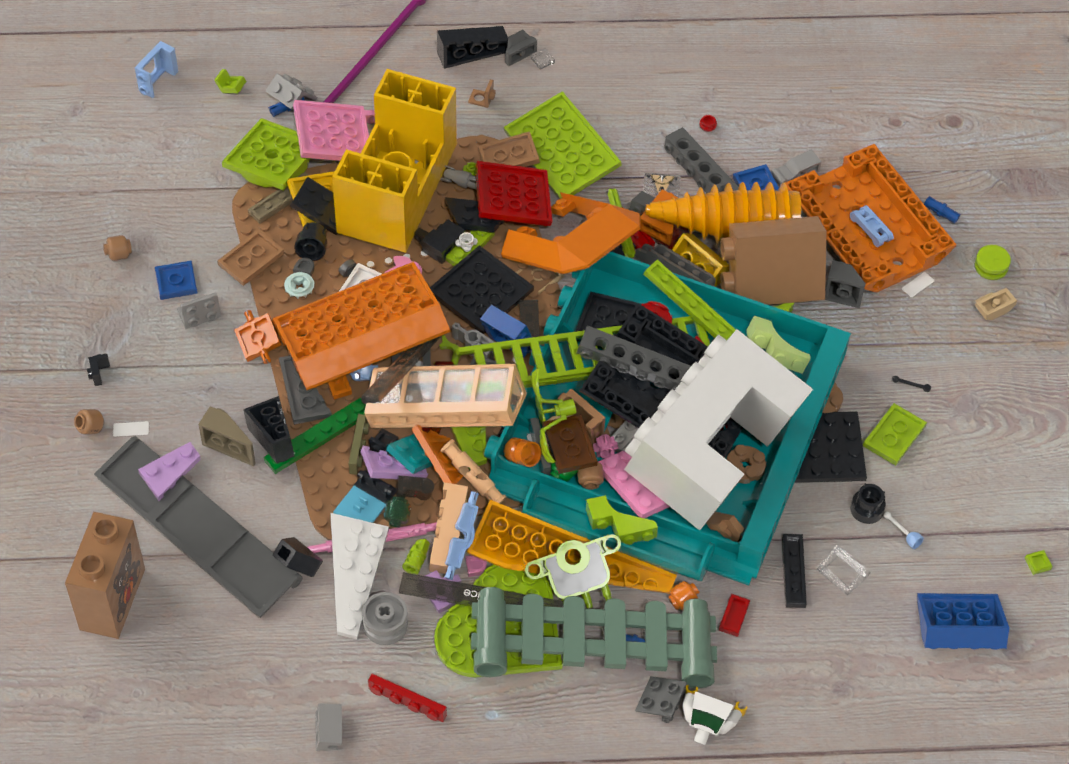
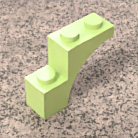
(764, 335)

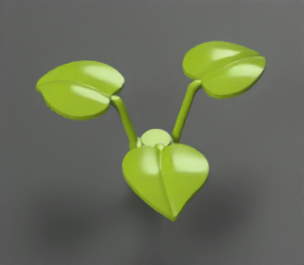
(561, 409)

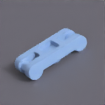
(872, 225)

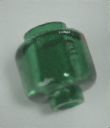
(397, 512)

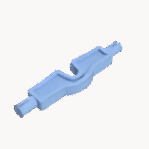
(465, 525)

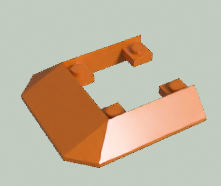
(581, 248)

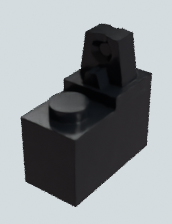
(440, 241)

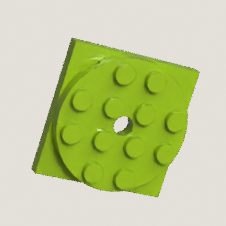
(267, 155)

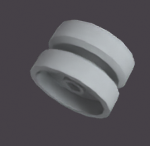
(385, 618)

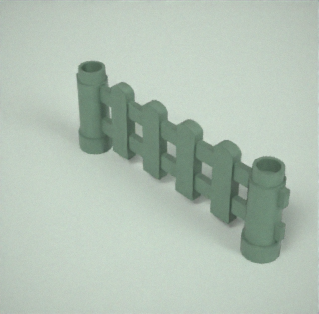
(493, 643)

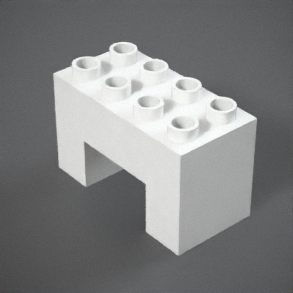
(672, 447)

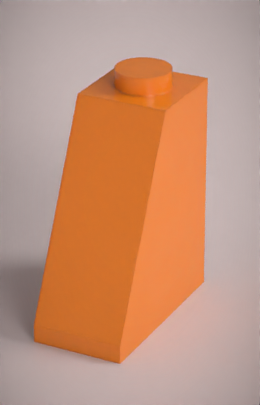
(657, 228)

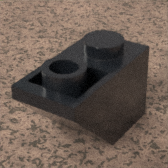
(297, 556)

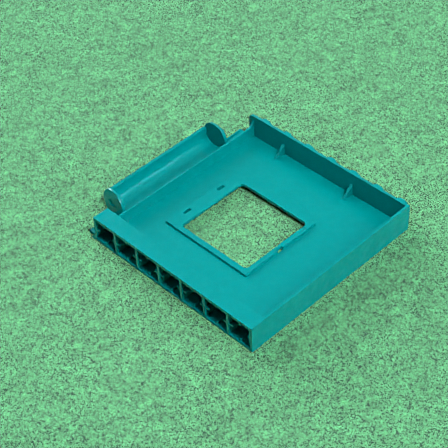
(755, 505)

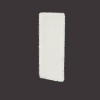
(918, 284)
(131, 428)

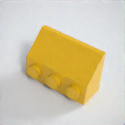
(701, 255)

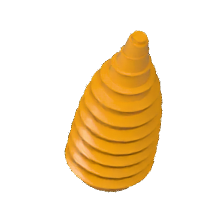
(716, 210)

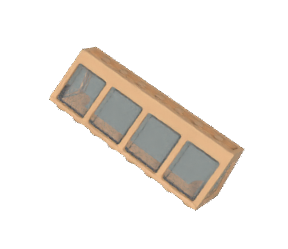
(450, 397)

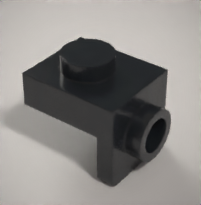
(97, 362)
(382, 440)

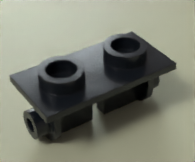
(375, 487)

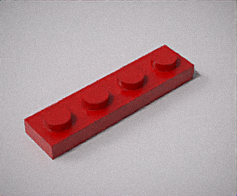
(401, 695)

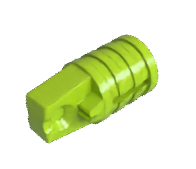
(416, 556)

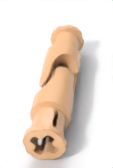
(462, 461)

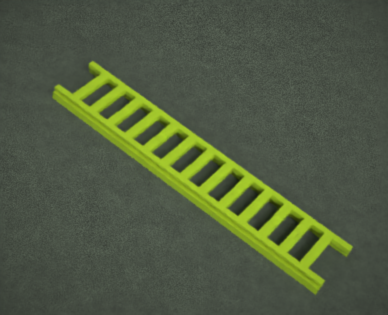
(561, 375)

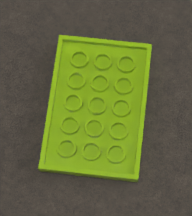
(565, 145)

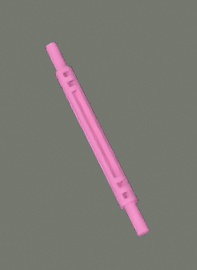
(393, 534)

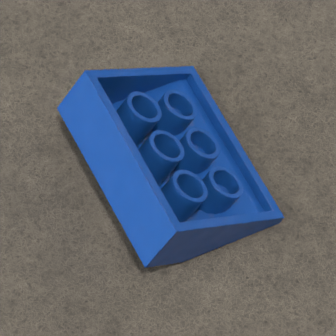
(962, 621)

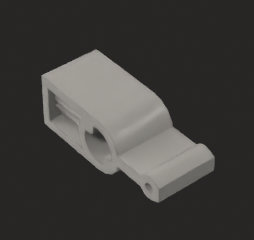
(797, 167)
(471, 338)

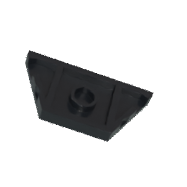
(466, 215)

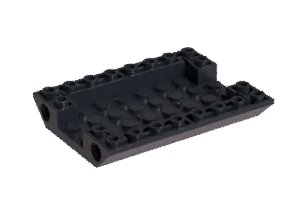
(636, 399)

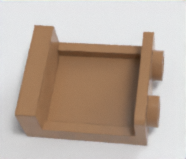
(593, 419)

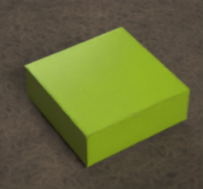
(1038, 562)

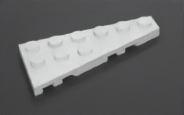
(356, 558)

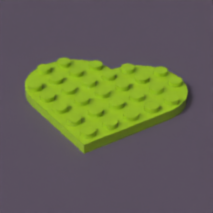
(455, 628)

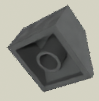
(844, 285)

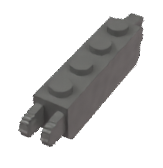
(674, 262)

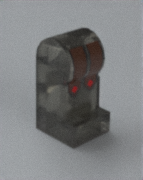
(414, 487)

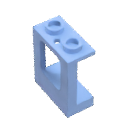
(164, 60)

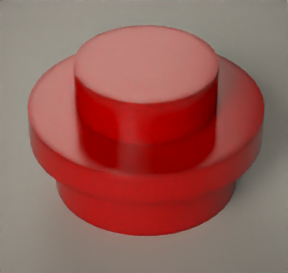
(708, 123)

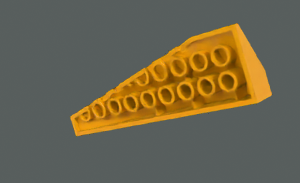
(515, 539)

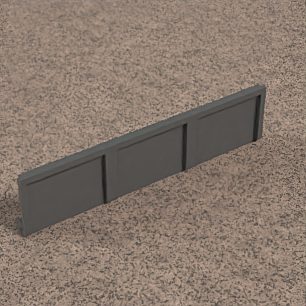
(200, 530)

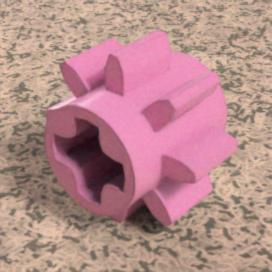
(605, 446)

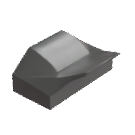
(519, 47)

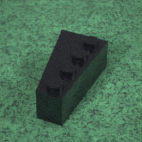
(470, 44)
(270, 429)

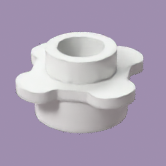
(466, 237)

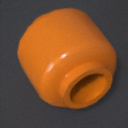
(682, 593)

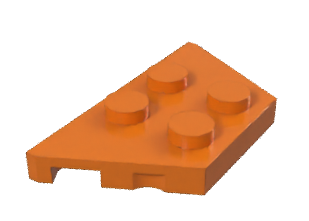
(432, 444)

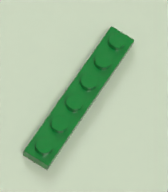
(320, 434)

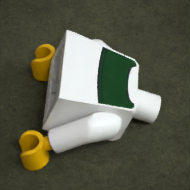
(709, 715)

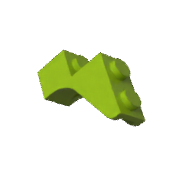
(626, 527)

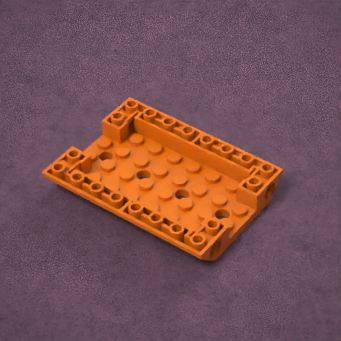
(874, 182)
(402, 319)

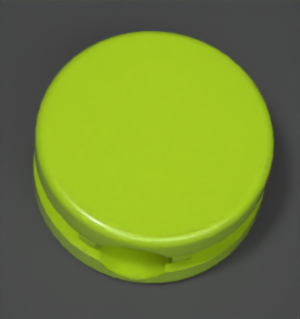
(992, 262)

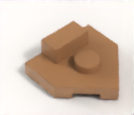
(726, 525)

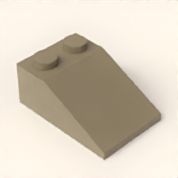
(224, 435)

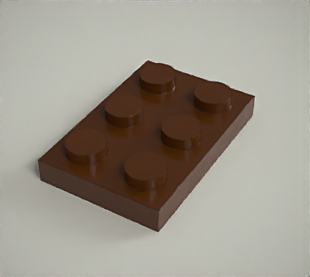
(570, 444)

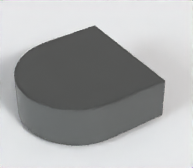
(304, 265)

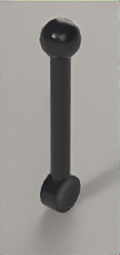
(926, 387)

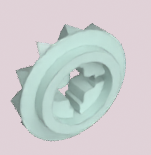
(298, 279)

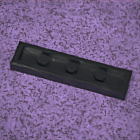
(794, 571)

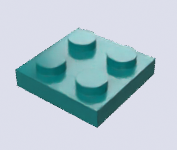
(409, 454)

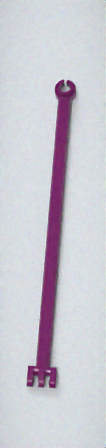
(362, 63)

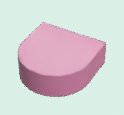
(475, 566)

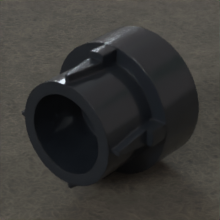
(311, 242)
(868, 504)

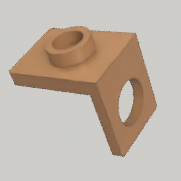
(488, 94)

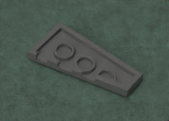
(303, 403)

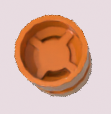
(522, 452)

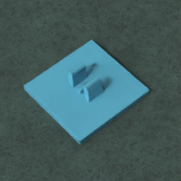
(360, 506)

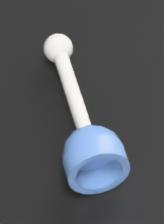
(913, 539)

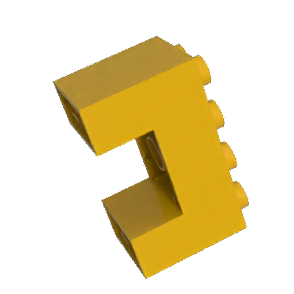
(382, 189)

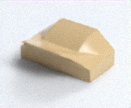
(995, 304)

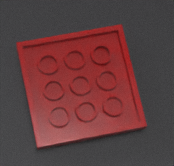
(513, 193)

